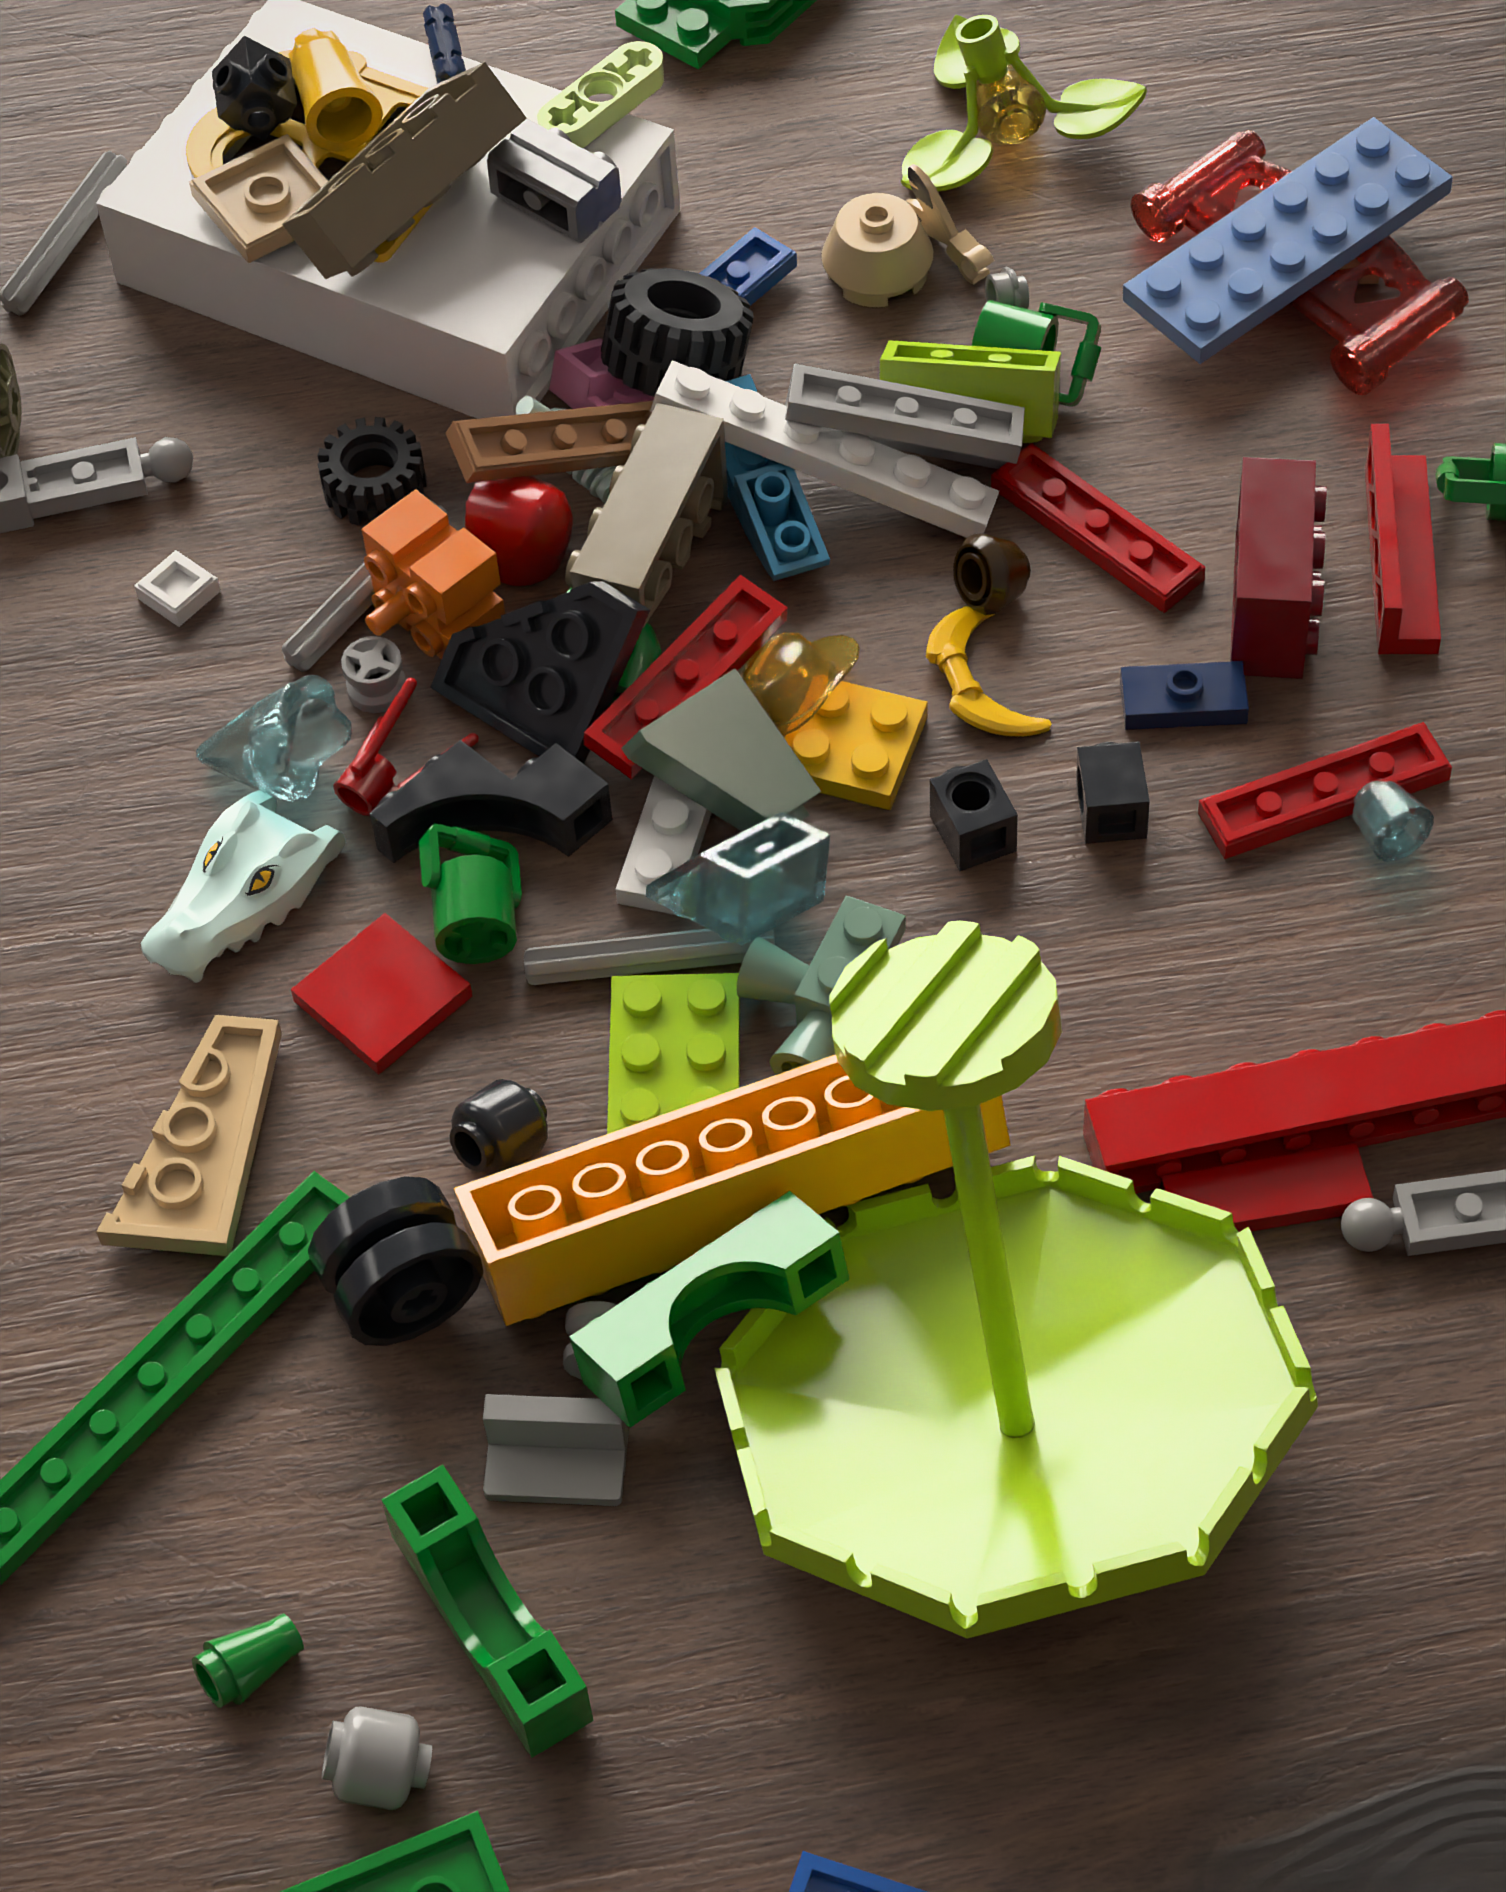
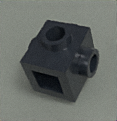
(254, 88)

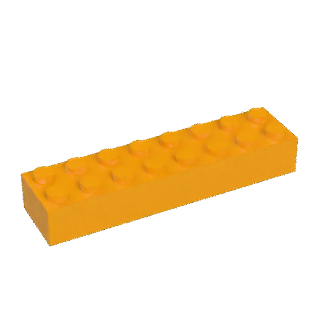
(689, 1176)

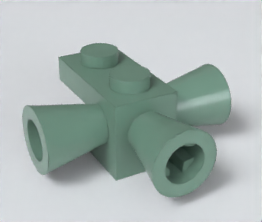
(779, 977)

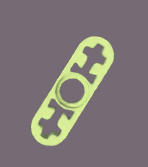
(628, 74)

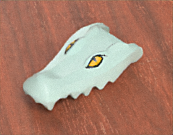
(243, 877)

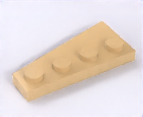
(203, 1148)

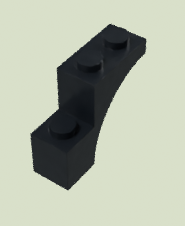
(547, 800)

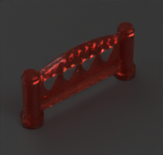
(1369, 333)

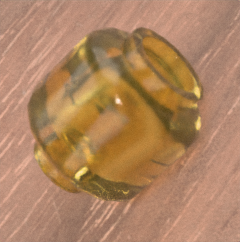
(1009, 109)

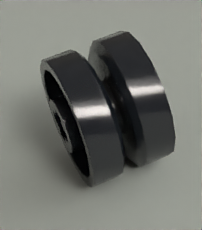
(395, 1261)

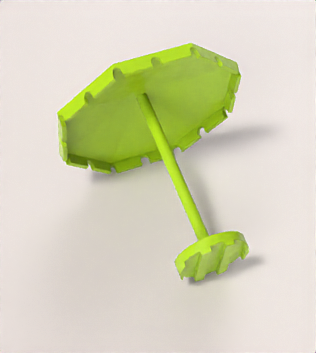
(1020, 1378)

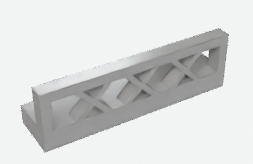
(907, 416)

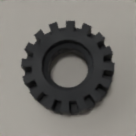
(366, 448)

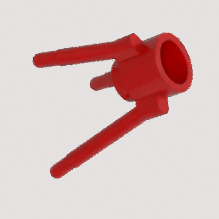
(371, 774)

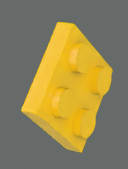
(860, 743)

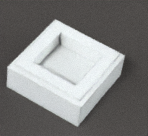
(177, 588)

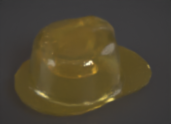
(798, 675)

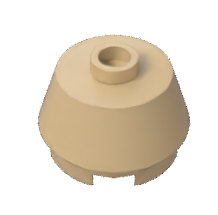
(877, 250)

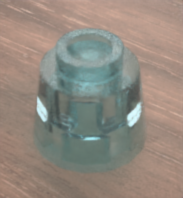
(1391, 820)

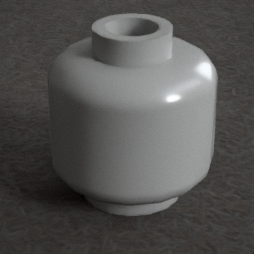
(375, 1758)

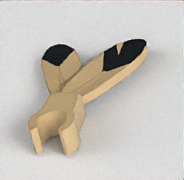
(938, 224)

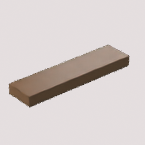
(546, 441)

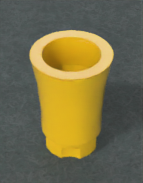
(334, 97)

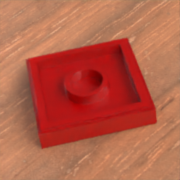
(381, 993)

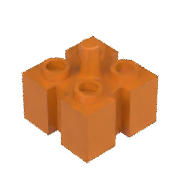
(428, 574)

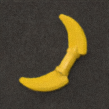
(968, 701)

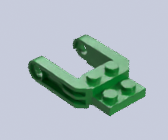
(701, 28)

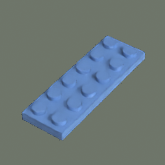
(1286, 239)

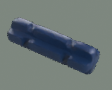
(443, 42)

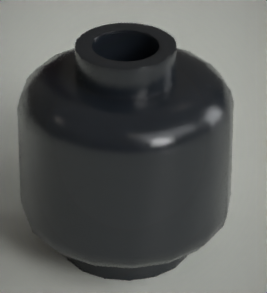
(499, 1127)

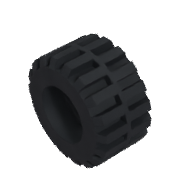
(676, 318)

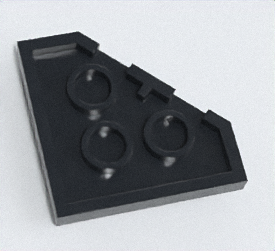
(545, 666)

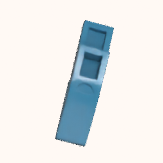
(773, 509)

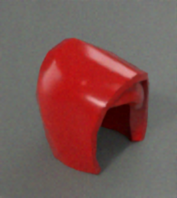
(523, 524)

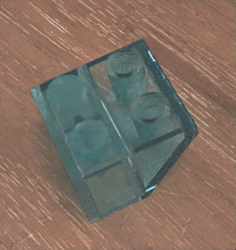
(750, 879)

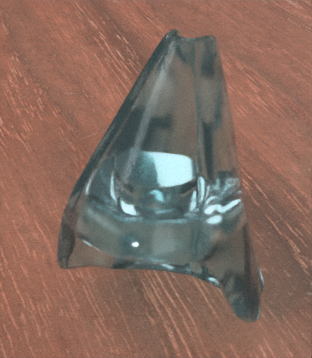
(281, 740)

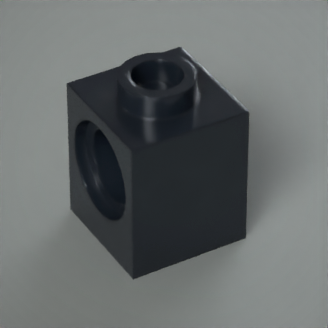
(1112, 792)
(976, 834)

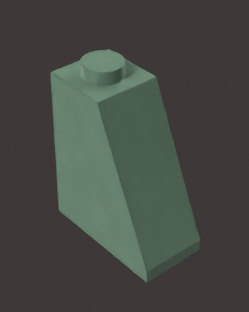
(725, 756)

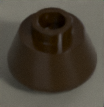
(990, 572)

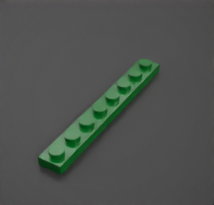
(160, 1373)

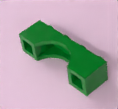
(773, 1260)
(500, 1637)

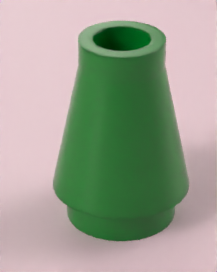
(245, 1659)

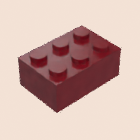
(1275, 565)

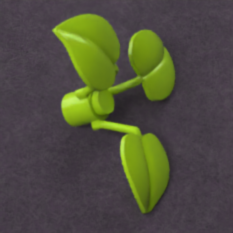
(981, 52)

